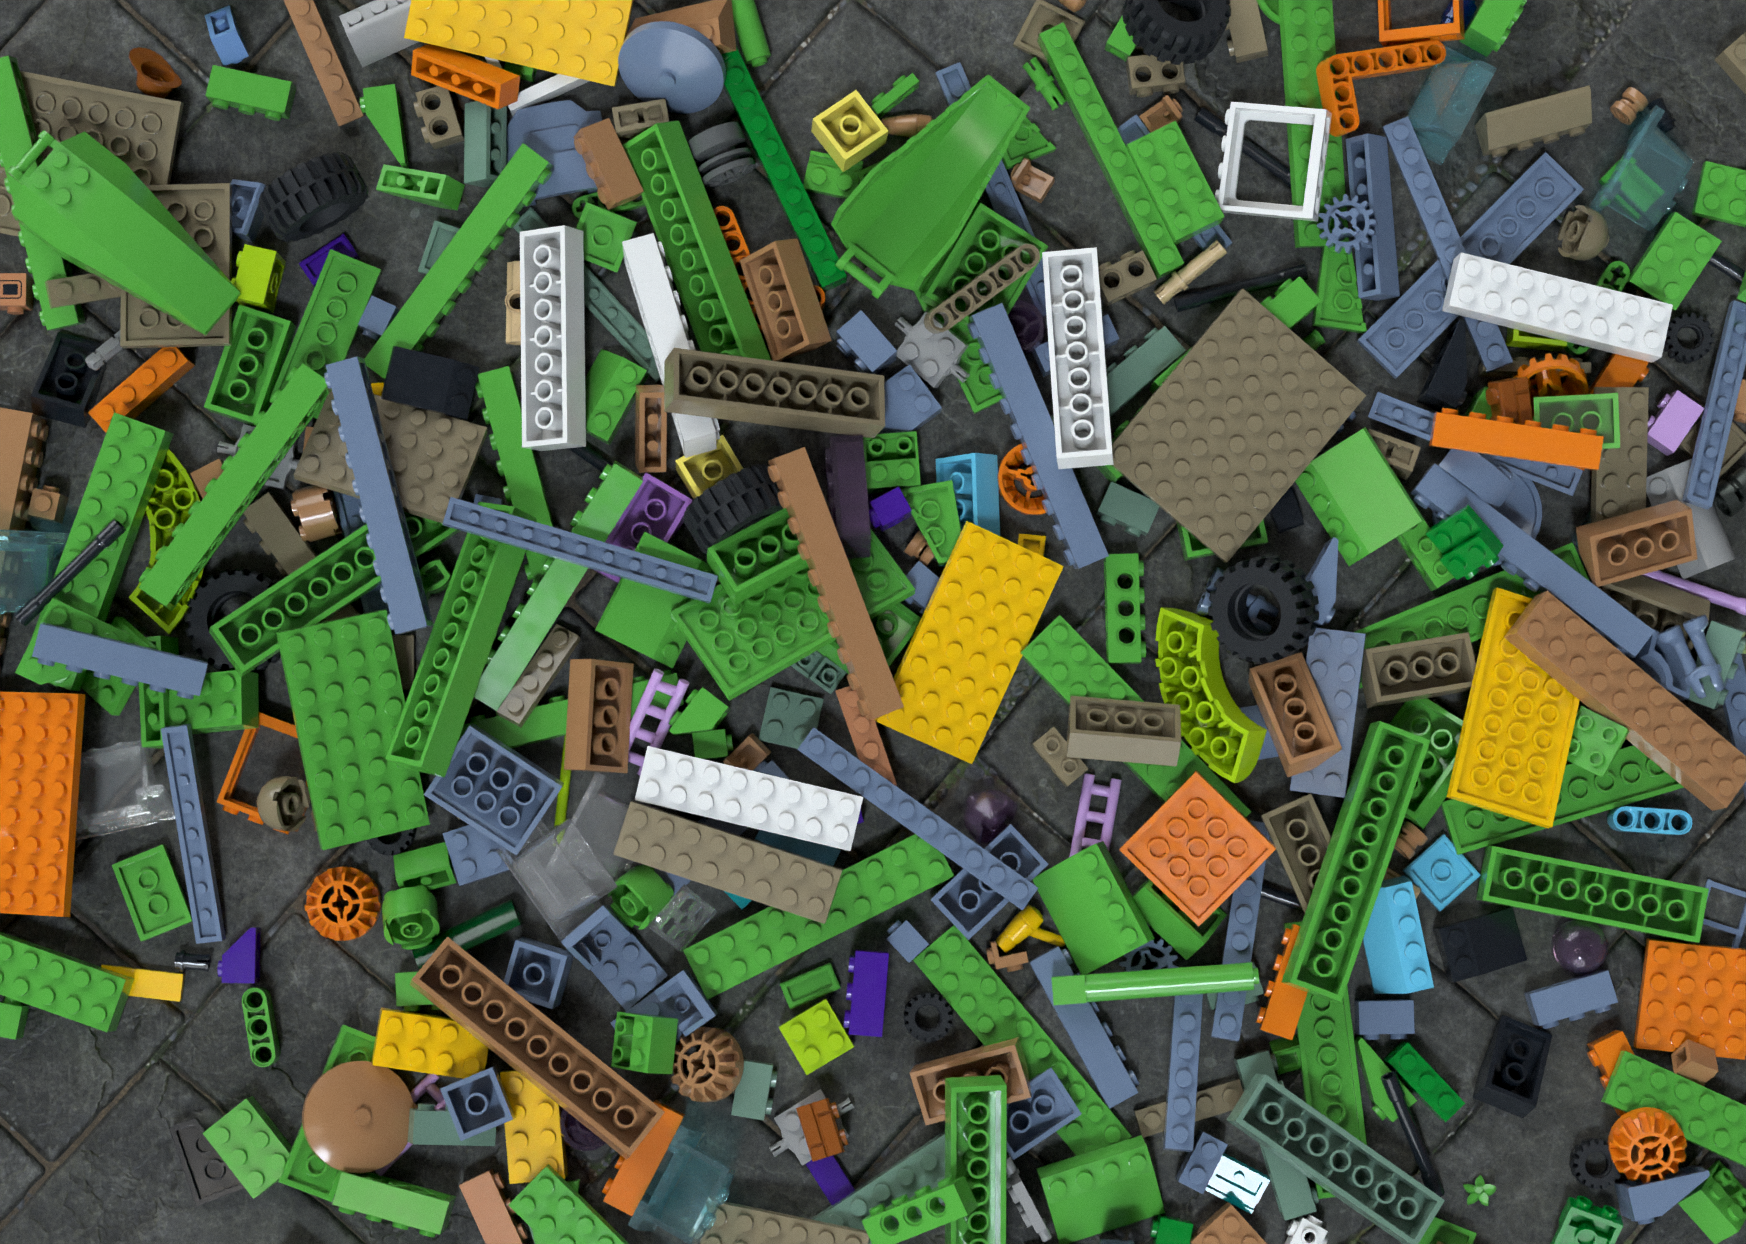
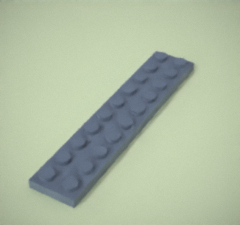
(1498, 236)

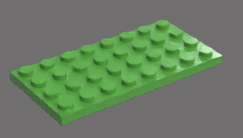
(781, 623)
(345, 715)

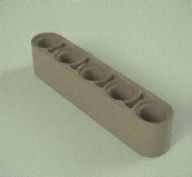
(994, 285)

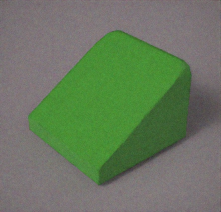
(1286, 1053)

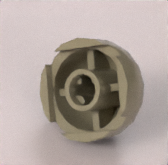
(1583, 234)
(283, 803)

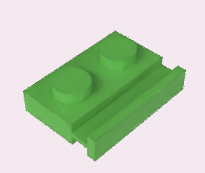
(826, 177)

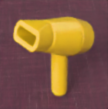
(1025, 925)

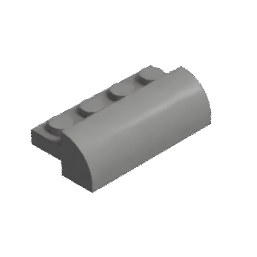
(377, 29)
(1710, 537)

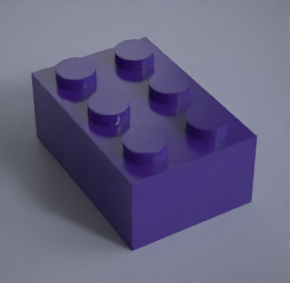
(867, 993)

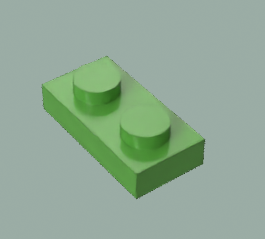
(902, 89)

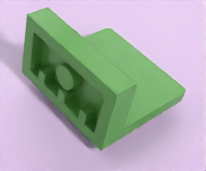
(1595, 742)

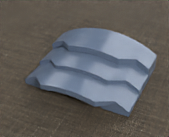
(550, 133)

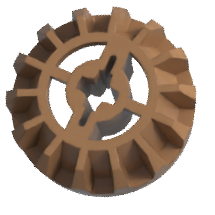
(722, 1063)

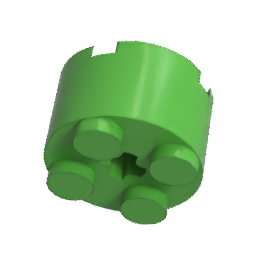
(640, 896)
(410, 917)

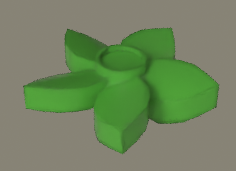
(1479, 1191)

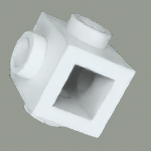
(1301, 1226)

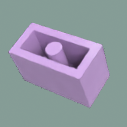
(1672, 421)

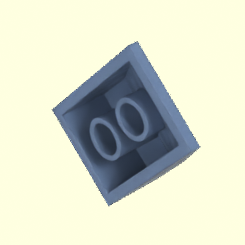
(907, 402)
(1324, 578)
(1039, 1116)
(1649, 1200)

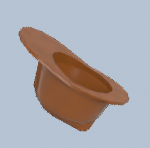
(153, 73)

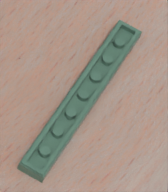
(606, 308)

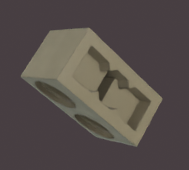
(1157, 81)
(443, 115)
(638, 117)
(1127, 283)
(1398, 453)
(1053, 751)

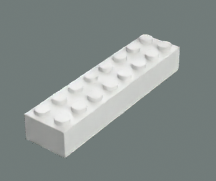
(1557, 307)
(665, 329)
(552, 338)
(1077, 358)
(749, 798)

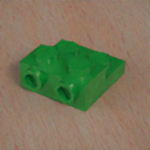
(1465, 543)
(1587, 1223)

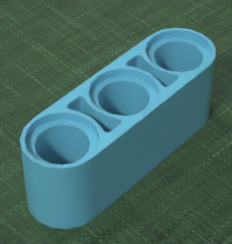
(1662, 820)

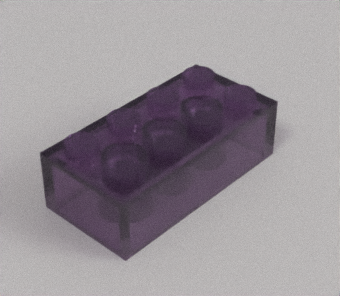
(849, 494)

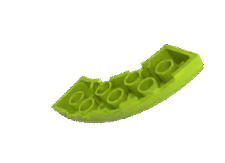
(166, 509)
(1195, 682)

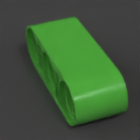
(251, 1016)

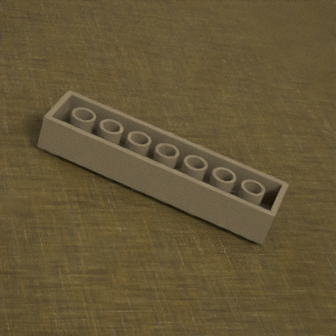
(773, 393)
(728, 862)

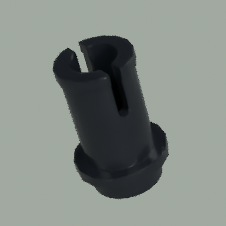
(1666, 122)
(192, 961)

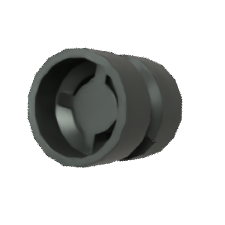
(1731, 494)

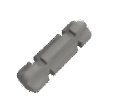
(104, 352)

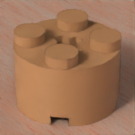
(316, 513)

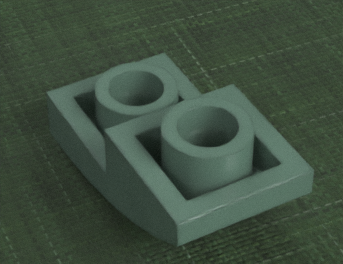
(820, 671)

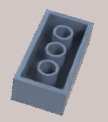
(971, 902)

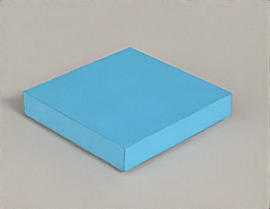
(1441, 872)

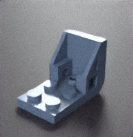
(615, 957)
(678, 999)

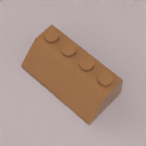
(709, 18)
(785, 299)
(1637, 542)
(1294, 713)
(598, 716)
(1000, 1059)

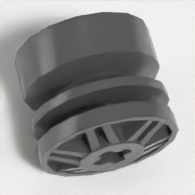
(719, 150)

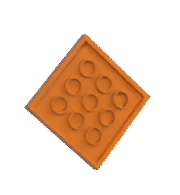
(1197, 848)
(1693, 996)

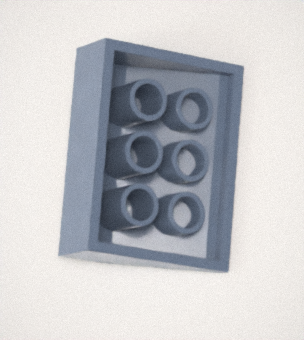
(494, 789)

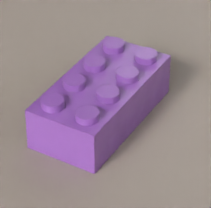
(652, 510)

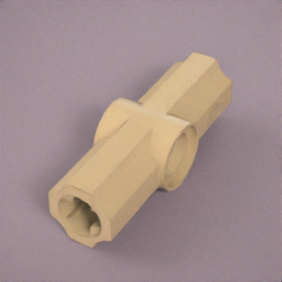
(513, 316)

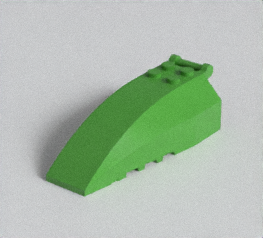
(922, 194)
(113, 226)

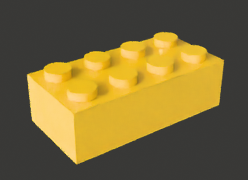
(427, 1045)
(534, 1134)

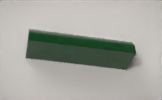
(474, 931)

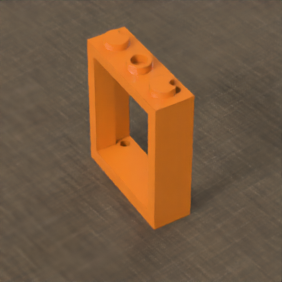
(1403, 36)
(237, 766)

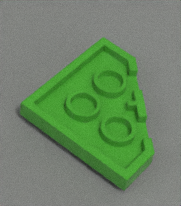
(69, 617)

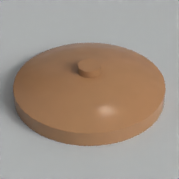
(357, 1117)

